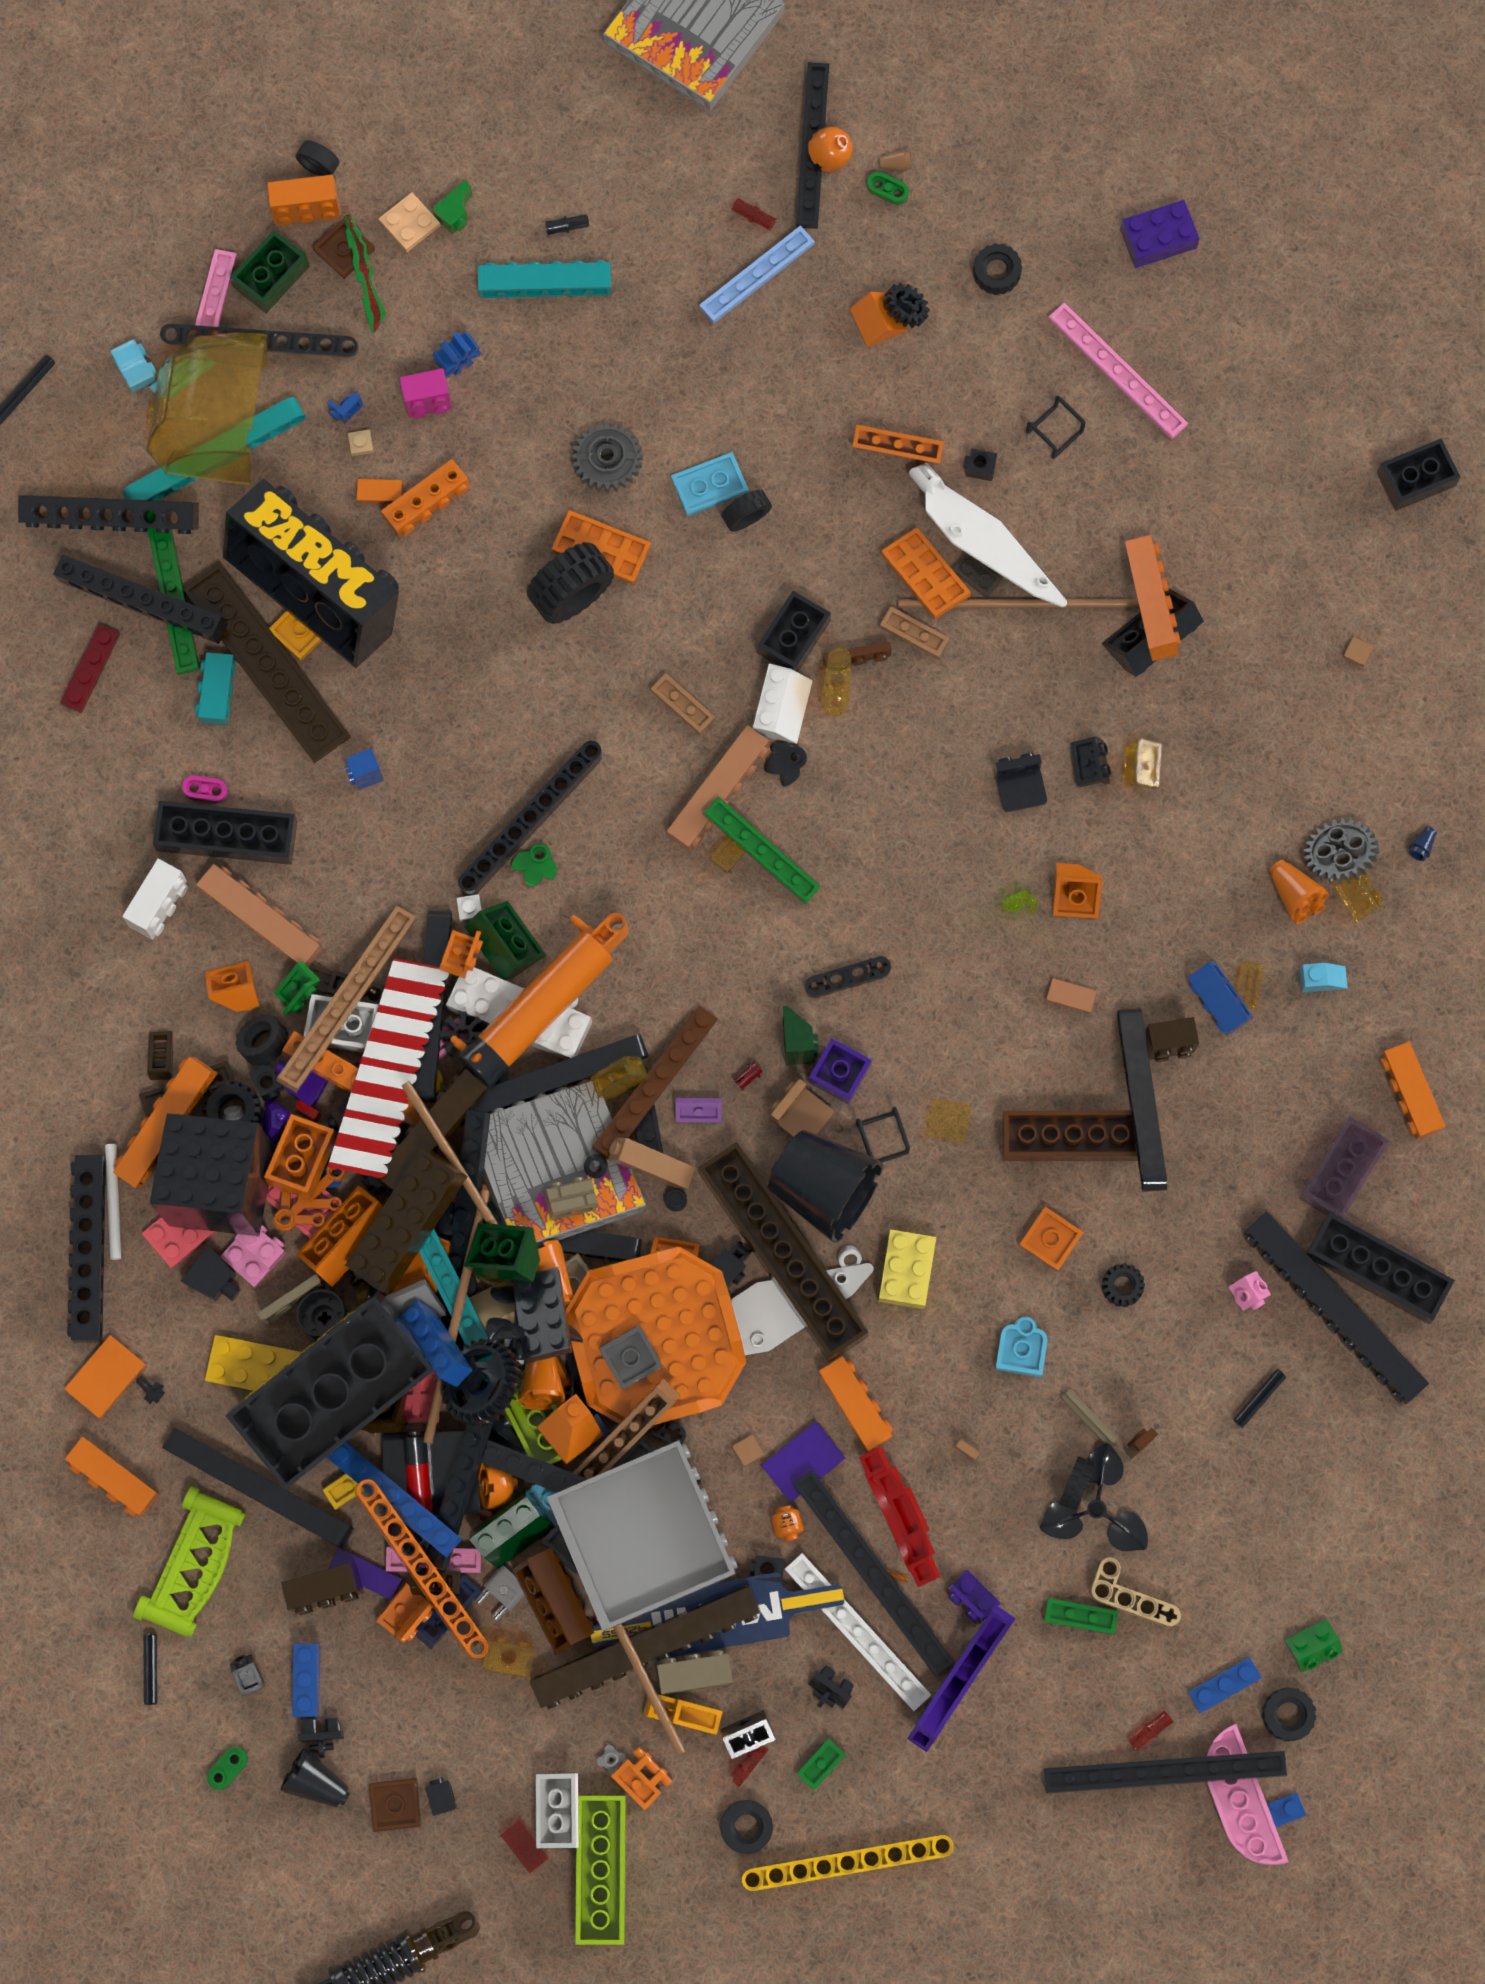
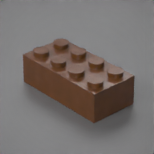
(553, 1600)

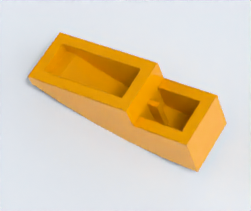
(687, 1714)

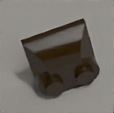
(389, 1420)

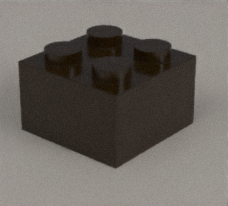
(1171, 1039)

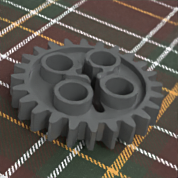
(1340, 845)

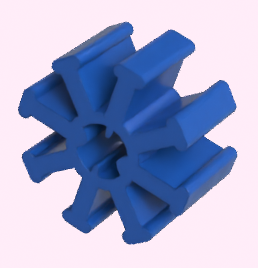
(456, 353)

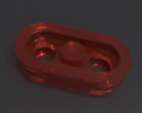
(742, 1772)

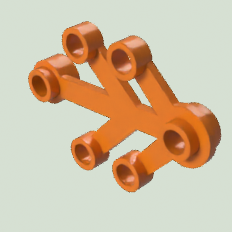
(303, 1203)

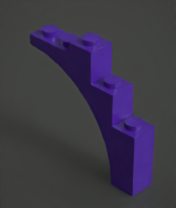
(960, 1678)

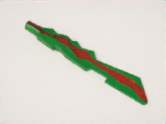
(373, 307)

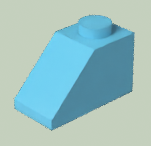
(1322, 977)

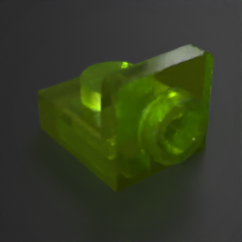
(1015, 902)

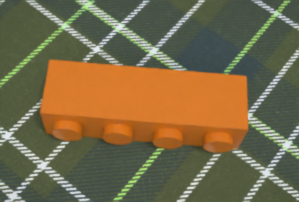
(898, 444)
(1412, 1090)
(855, 1404)
(112, 1477)

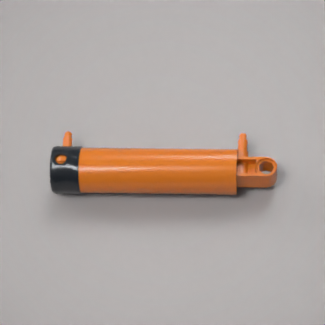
(542, 1000)

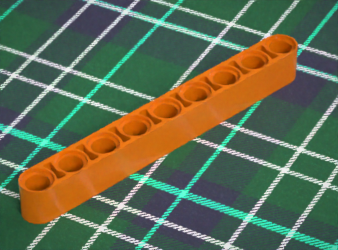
(431, 1575)

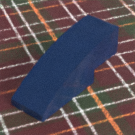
(434, 1628)

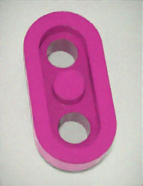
(205, 790)

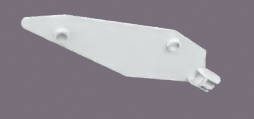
(982, 536)
(768, 1319)

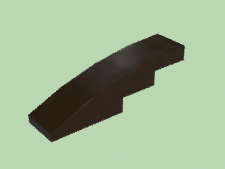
(332, 980)
(149, 1098)

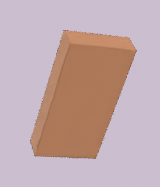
(1071, 996)

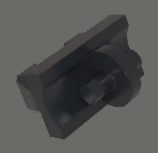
(828, 1691)
(332, 1732)

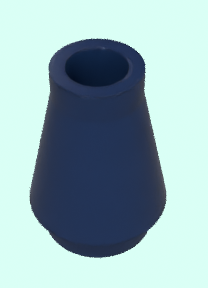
(1422, 845)

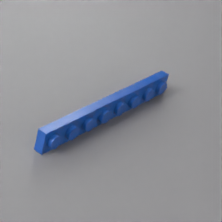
(405, 1506)

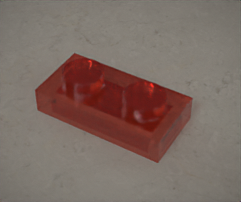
(524, 1846)

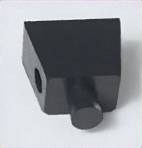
(211, 1277)

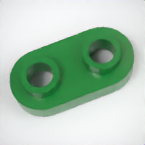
(889, 187)
(227, 1768)

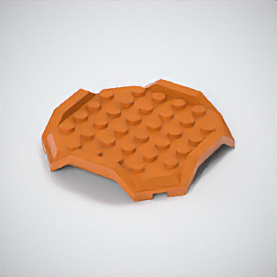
(685, 1318)

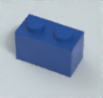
(363, 769)

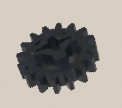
(906, 305)

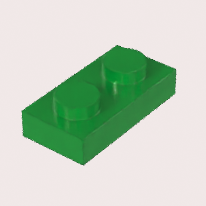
(821, 1764)

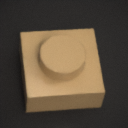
(360, 442)

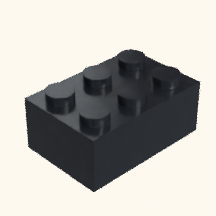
(1418, 474)
(794, 632)

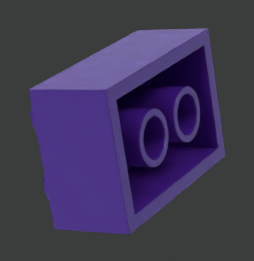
(1159, 233)

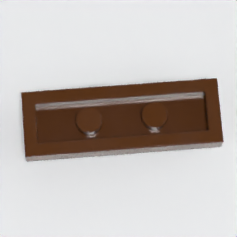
(859, 655)

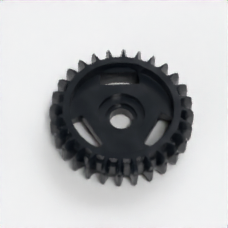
(496, 1397)

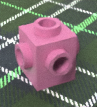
(1250, 1291)

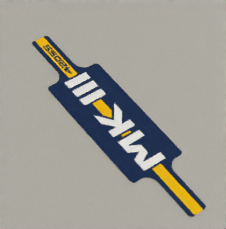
(774, 1600)

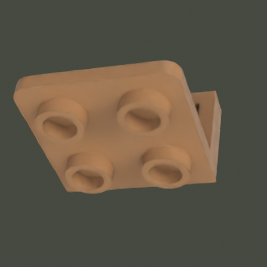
(800, 1110)

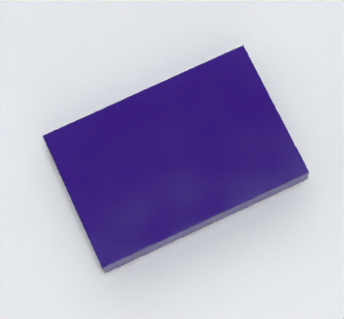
(806, 1452)

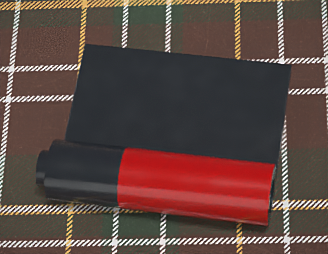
(431, 1466)

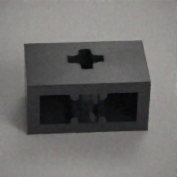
(747, 1734)

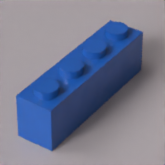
(436, 1343)

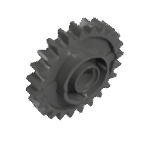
(607, 472)

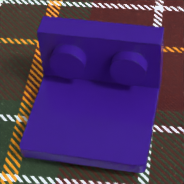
(972, 1597)

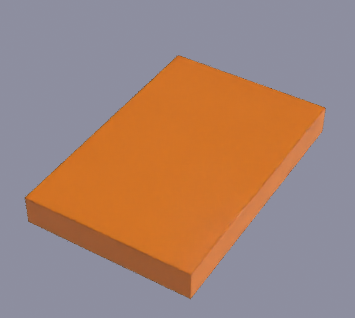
(105, 1377)

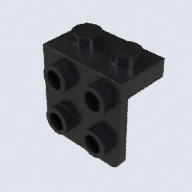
(1020, 782)

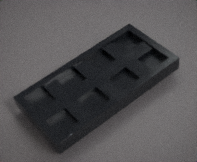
(542, 1316)

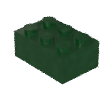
(269, 271)

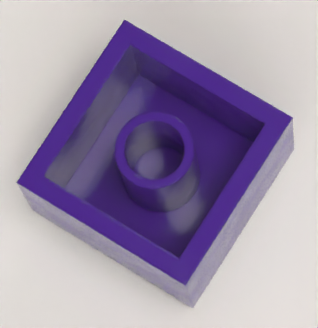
(840, 1071)

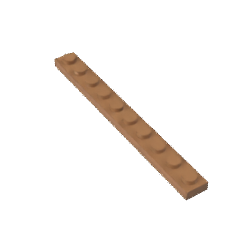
(346, 999)

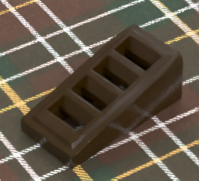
(164, 1069)
(435, 1590)

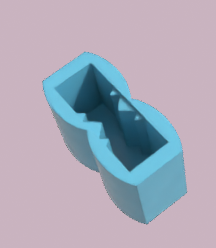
(133, 366)

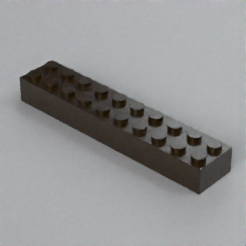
(783, 1252)

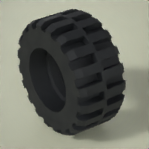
(570, 582)

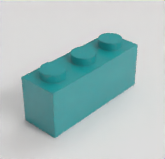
(216, 688)

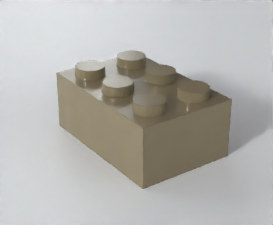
(694, 1673)

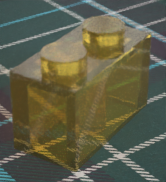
(619, 1077)

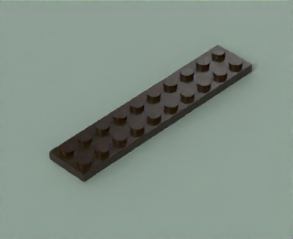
(269, 665)

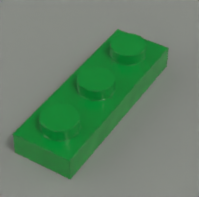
(1081, 1616)

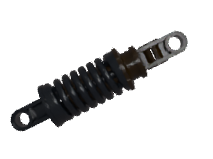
(404, 1953)

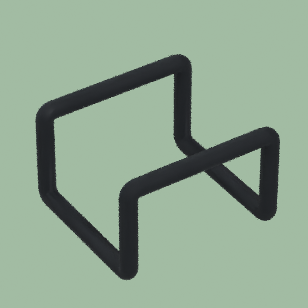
(1033, 427)
(859, 1124)

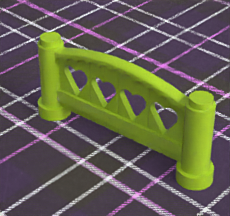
(203, 1513)

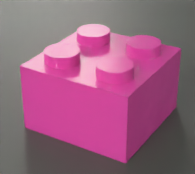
(425, 393)

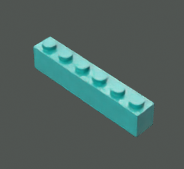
(544, 280)

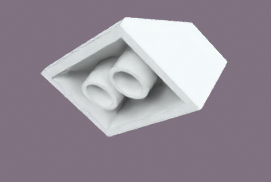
(782, 704)
(557, 1811)

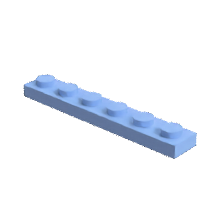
(756, 274)

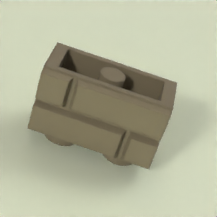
(570, 1198)

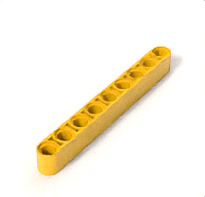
(859, 1863)

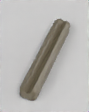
(1088, 1417)

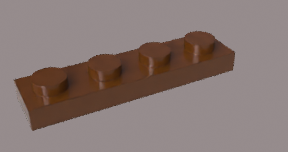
(1140, 1441)

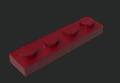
(90, 668)

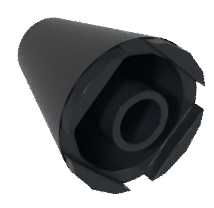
(314, 1781)

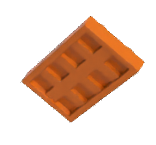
(622, 550)
(925, 573)

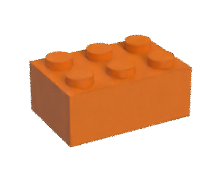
(303, 200)
(300, 1157)

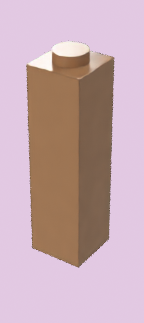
(651, 1163)

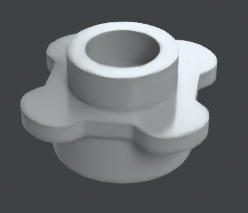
(610, 1752)

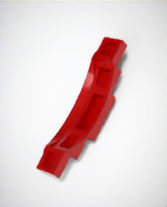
(901, 1515)

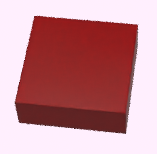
(308, 1111)

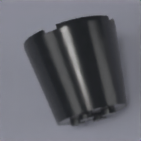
(824, 1182)

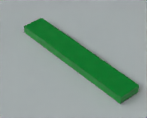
(761, 850)

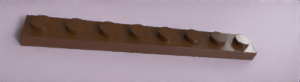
(659, 1078)

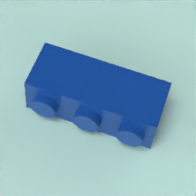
(1220, 998)
(306, 1680)

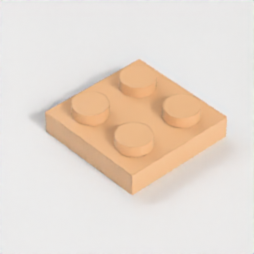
(409, 222)

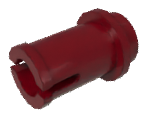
(748, 1075)

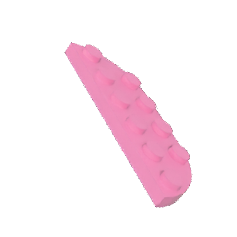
(1244, 1808)

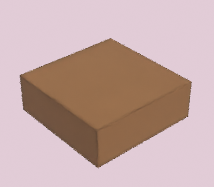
(1358, 652)
(748, 1450)
(967, 1450)

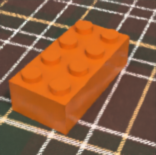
(340, 1235)

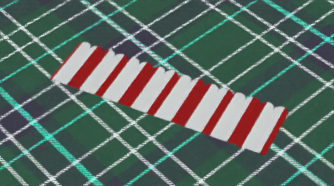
(385, 1066)

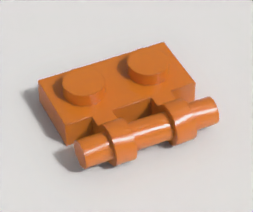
(635, 1783)

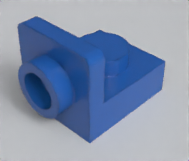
(347, 408)

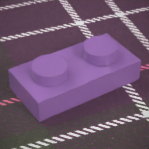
(699, 1110)

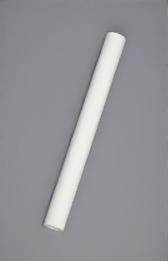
(113, 1202)

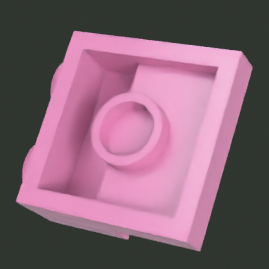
(254, 1256)

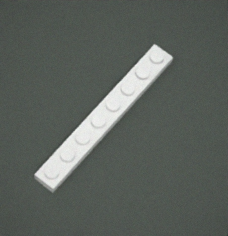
(862, 1637)

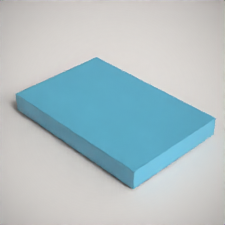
(709, 484)

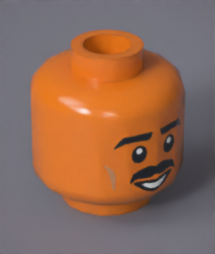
(787, 1523)

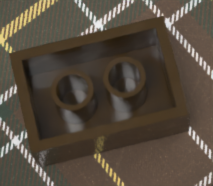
(322, 1589)

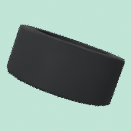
(317, 158)

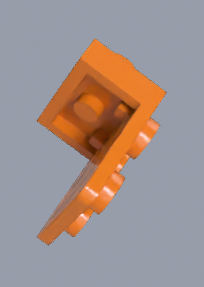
(405, 1614)

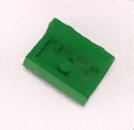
(296, 988)
(1314, 1645)

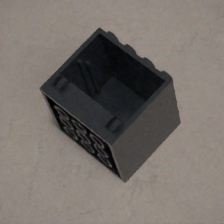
(212, 1174)

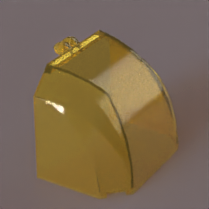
(207, 407)

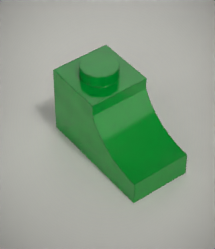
(451, 210)

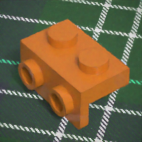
(459, 954)

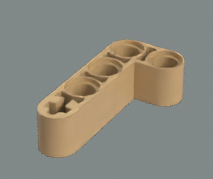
(1136, 1598)

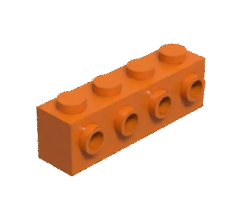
(425, 498)

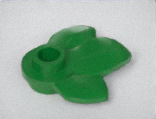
(535, 868)

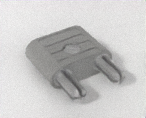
(504, 1588)

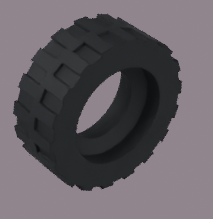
(997, 252)
(746, 510)
(253, 1030)
(1077, 1483)
(1306, 1708)
(727, 1826)

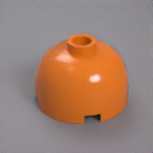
(830, 148)
(496, 1487)

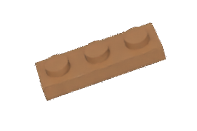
(914, 632)
(682, 703)

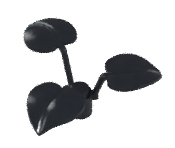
(503, 1329)
(1128, 1530)

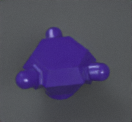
(275, 1120)

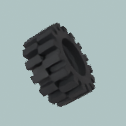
(1123, 1271)

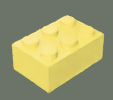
(907, 1269)

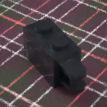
(730, 1265)

